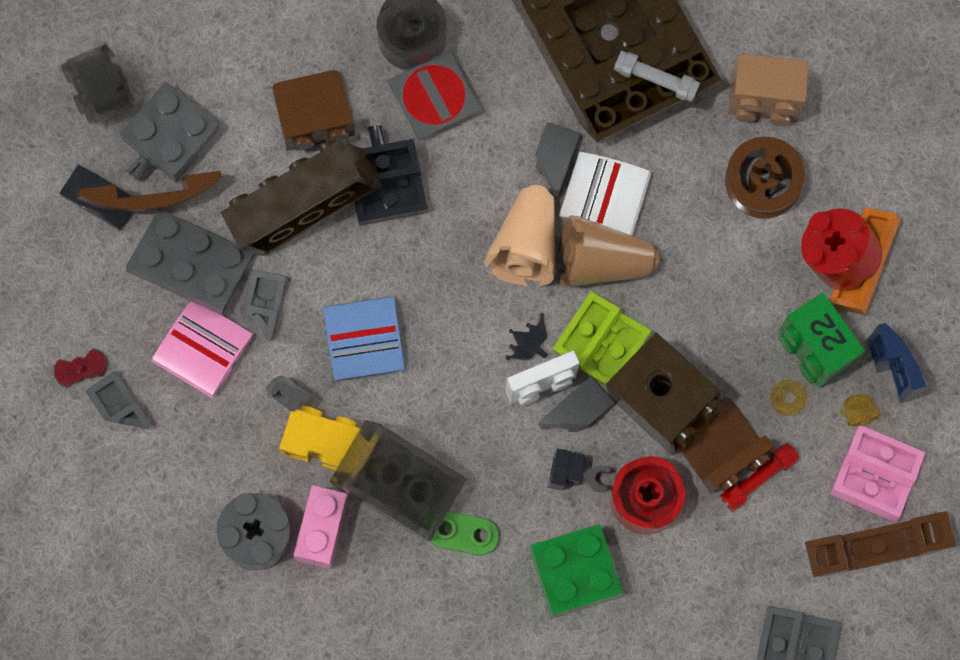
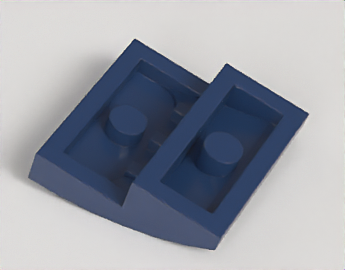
(892, 354)

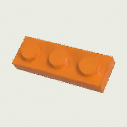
(857, 300)

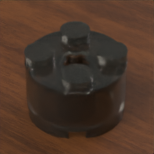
(407, 48)
(99, 84)

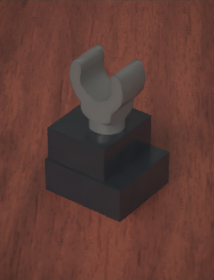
(569, 469)

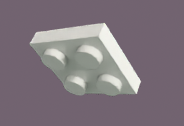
(550, 374)

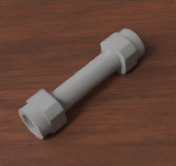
(684, 88)

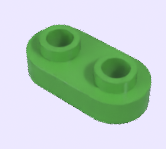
(462, 535)

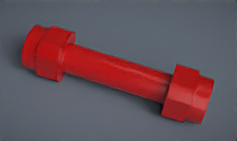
(782, 458)

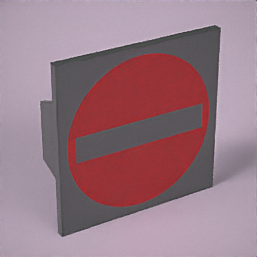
(434, 95)

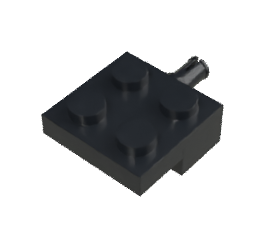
(400, 177)

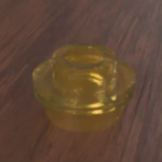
(780, 405)

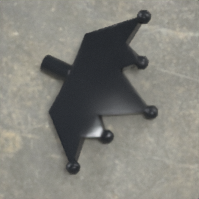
(529, 342)

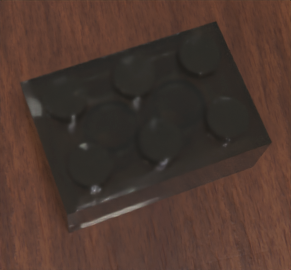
(398, 480)

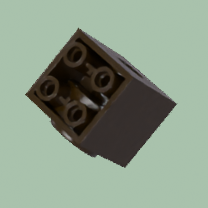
(679, 413)

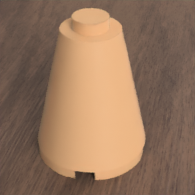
(526, 240)

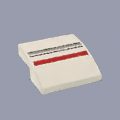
(606, 192)

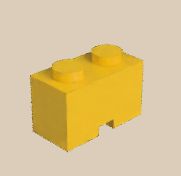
(317, 436)

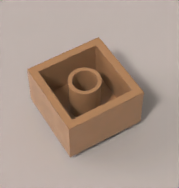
(768, 89)

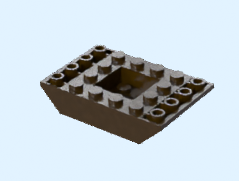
(585, 62)

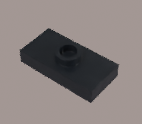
(83, 178)

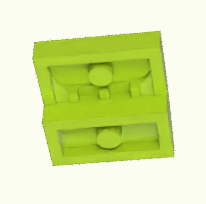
(601, 338)

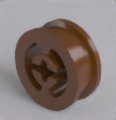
(771, 152)

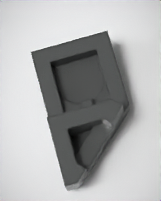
(555, 154)

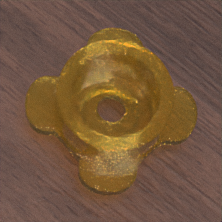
(859, 410)

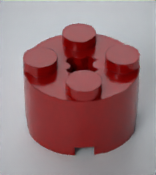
(841, 248)
(667, 489)

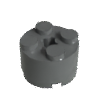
(246, 512)

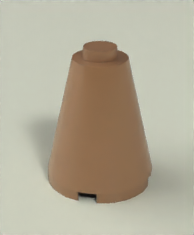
(602, 254)

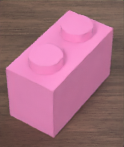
(321, 527)

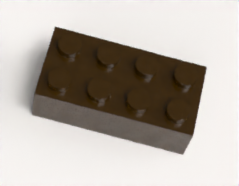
(300, 197)

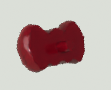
(80, 368)

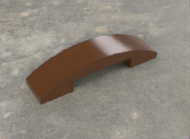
(106, 196)
(880, 545)

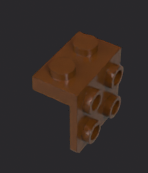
(313, 110)
(726, 449)

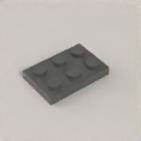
(189, 262)

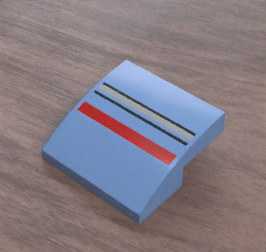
(363, 338)

